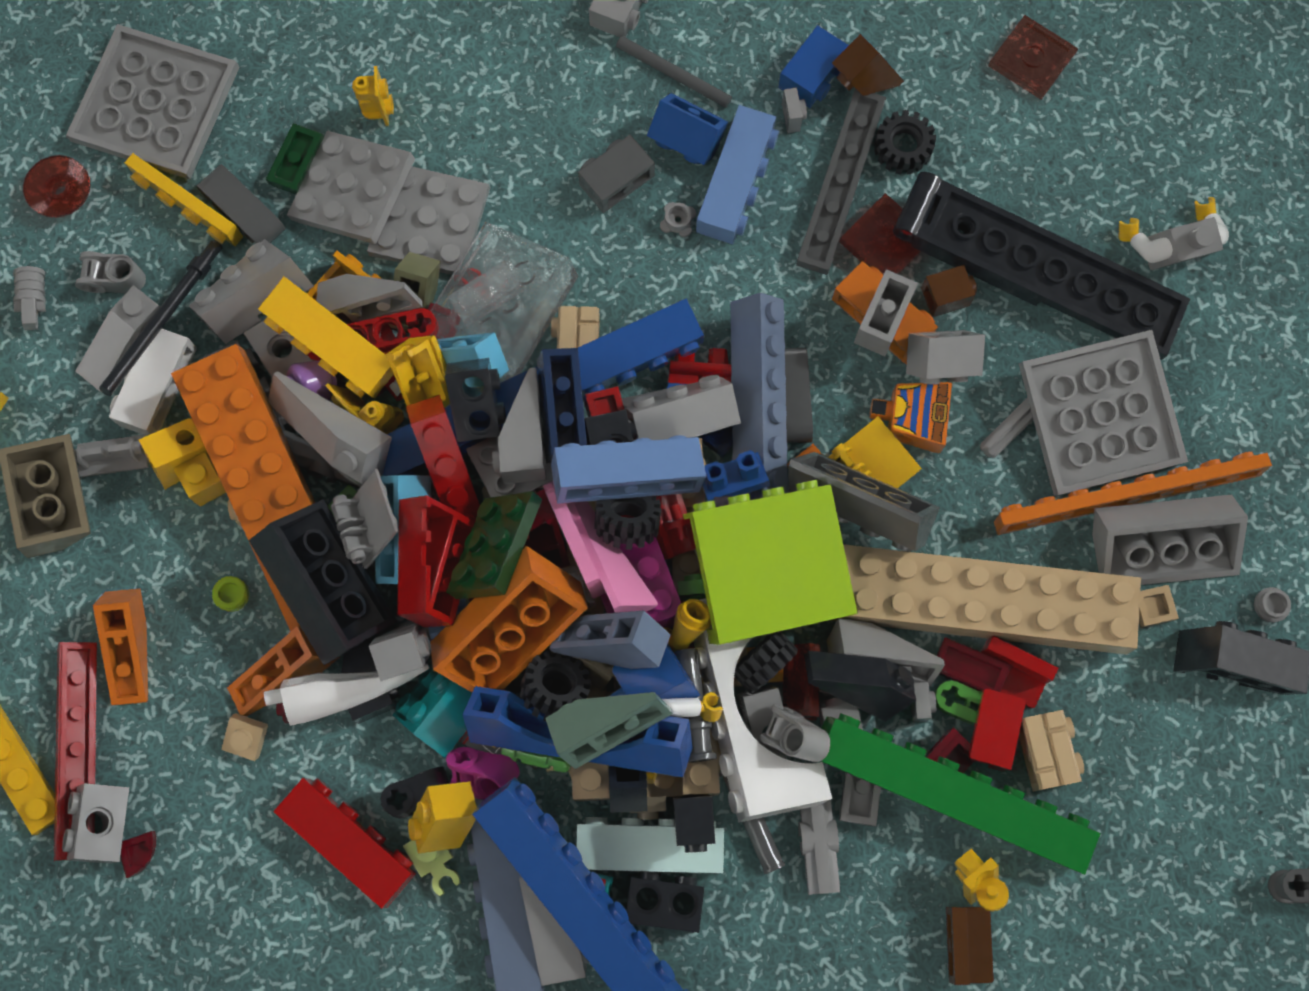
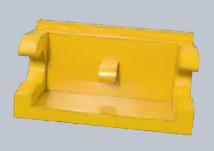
(419, 369)

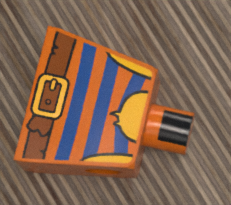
(917, 414)

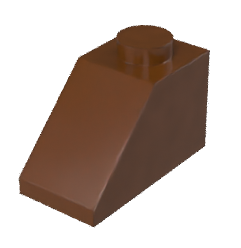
(865, 68)

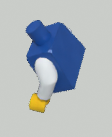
(671, 685)

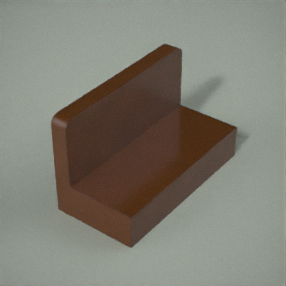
(969, 945)

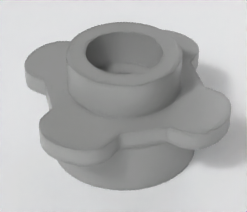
(680, 210)

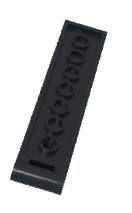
(1036, 263)

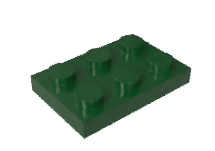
(494, 546)

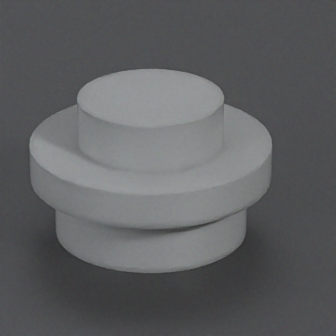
(1272, 604)

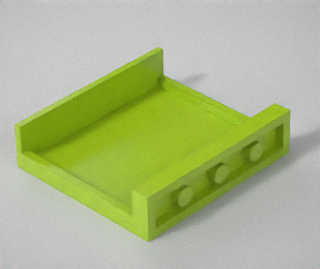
(771, 562)

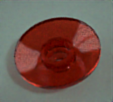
(50, 175)

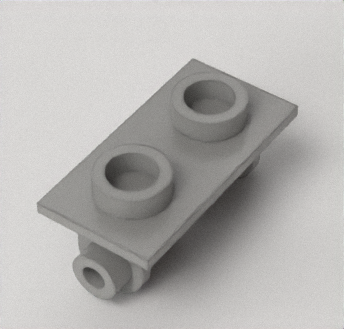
(110, 456)

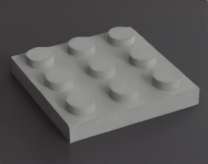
(351, 187)
(433, 218)

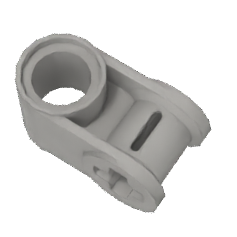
(104, 271)
(796, 735)

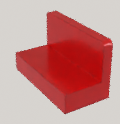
(1027, 673)
(997, 729)

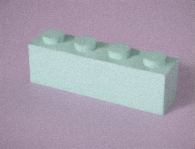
(644, 847)

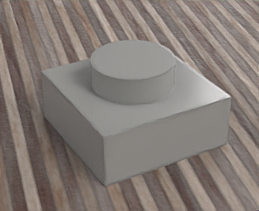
(793, 110)
(925, 703)

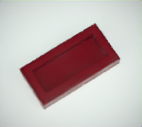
(972, 667)

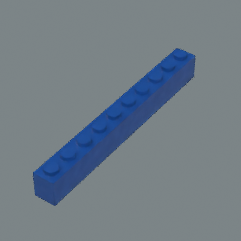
(601, 363)

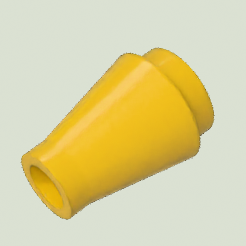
(690, 622)

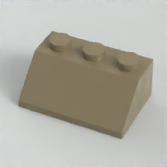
(44, 495)

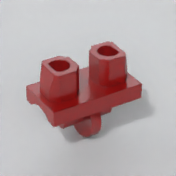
(674, 533)

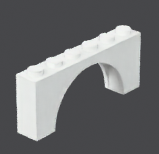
(757, 778)

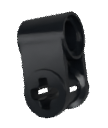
(413, 789)

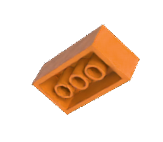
(503, 633)

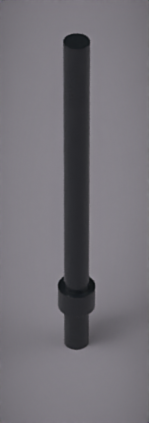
(196, 270)

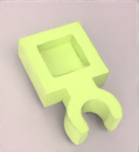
(432, 863)

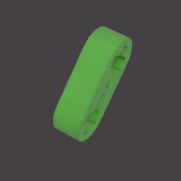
(958, 710)

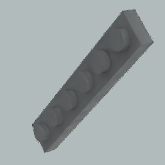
(840, 182)

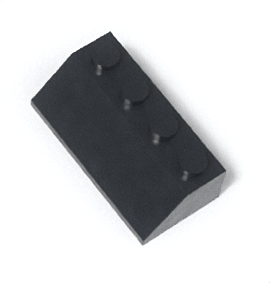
(321, 586)

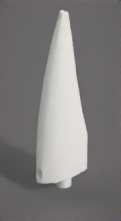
(326, 694)

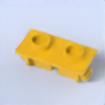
(374, 96)

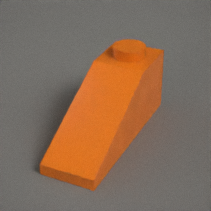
(123, 644)
(286, 660)

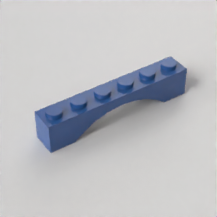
(503, 721)

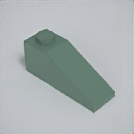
(599, 724)

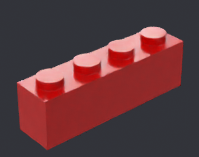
(443, 456)
(345, 842)

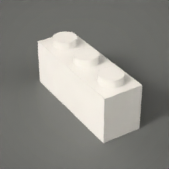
(149, 384)

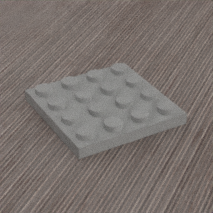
(153, 101)
(1103, 412)

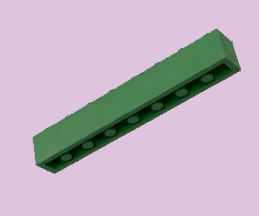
(958, 795)

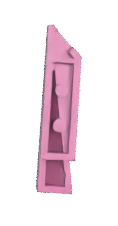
(601, 564)

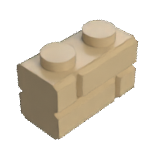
(575, 326)
(1050, 751)

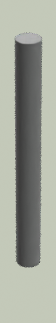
(674, 71)

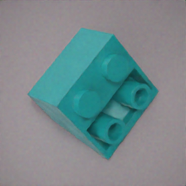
(434, 711)

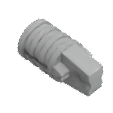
(29, 295)

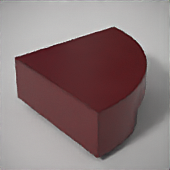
(137, 852)

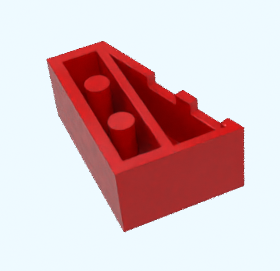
(427, 553)

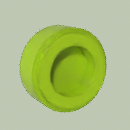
(230, 593)

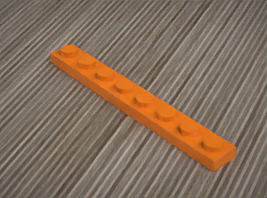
(1144, 489)

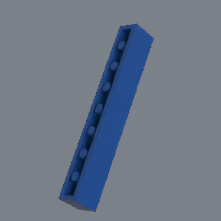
(572, 892)

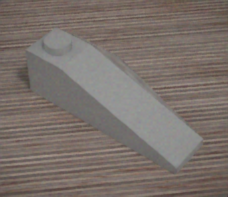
(337, 435)

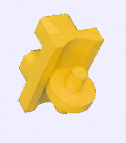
(981, 881)

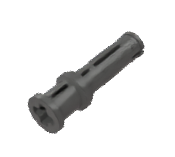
(699, 727)

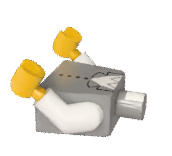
(1181, 242)

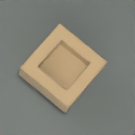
(1156, 606)
(244, 737)

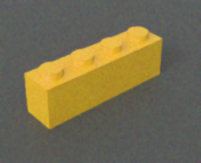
(328, 337)

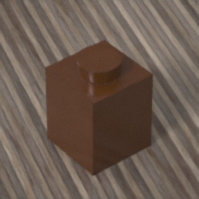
(949, 290)

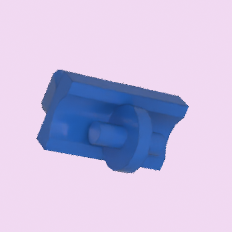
(735, 477)

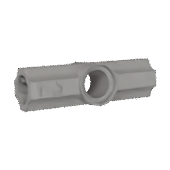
(819, 848)

